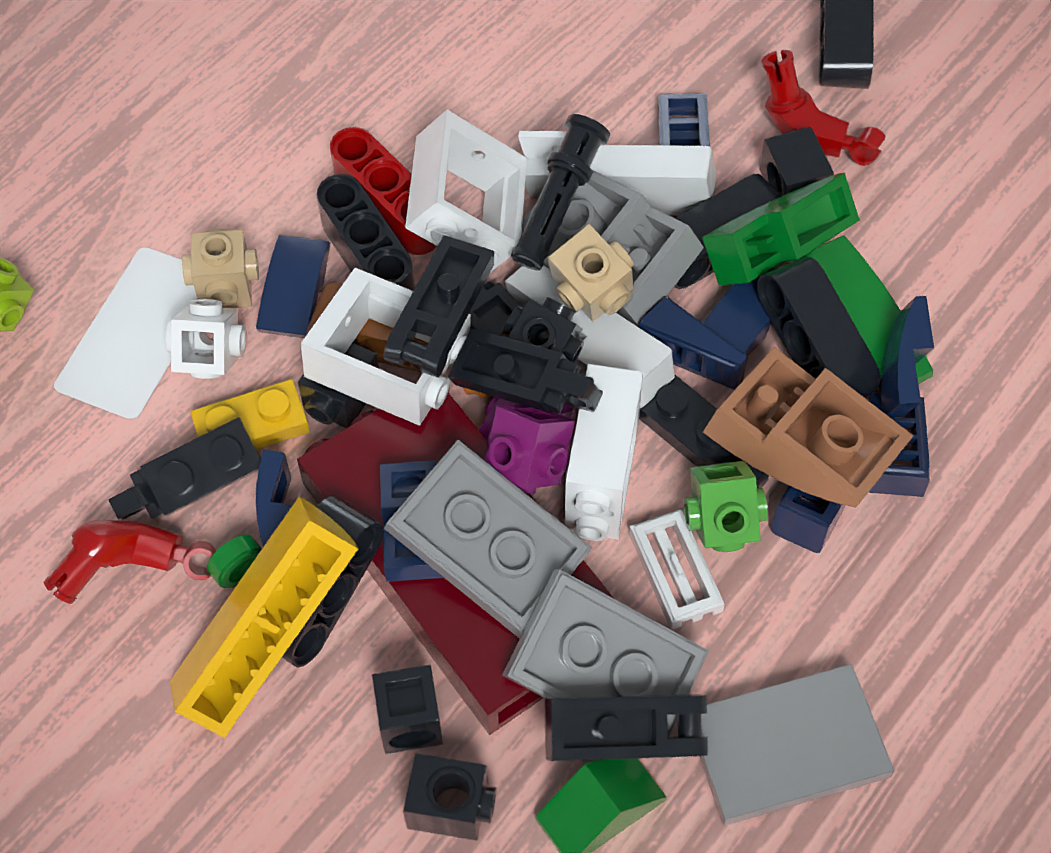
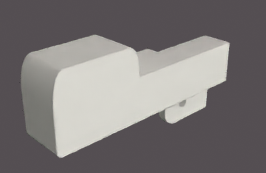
(667, 176)
(607, 340)

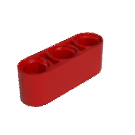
(383, 179)

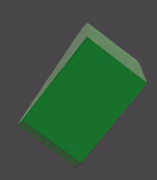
(599, 804)

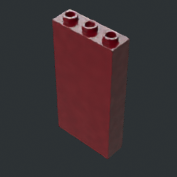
(450, 626)

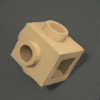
(221, 267)
(592, 274)

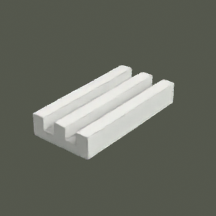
(692, 609)

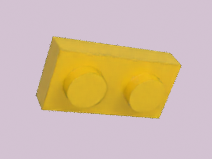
(268, 414)

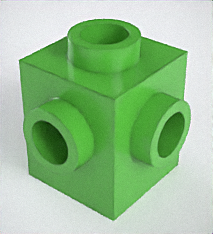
(725, 506)

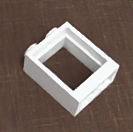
(498, 172)
(325, 347)
(603, 455)

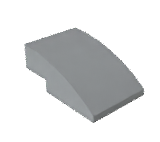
(655, 241)

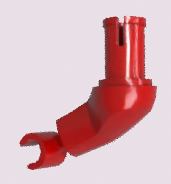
(794, 109)
(120, 543)

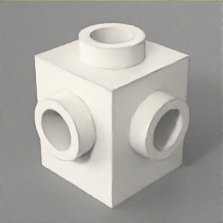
(193, 350)

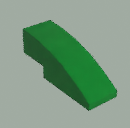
(781, 230)
(864, 298)

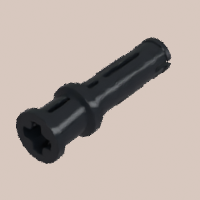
(566, 167)

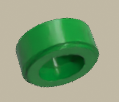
(233, 560)

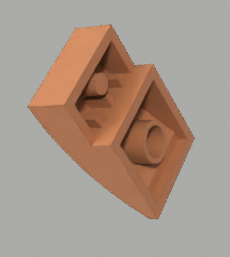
(808, 431)

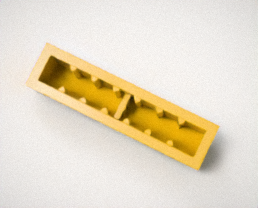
(261, 618)

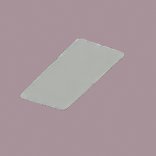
(126, 342)

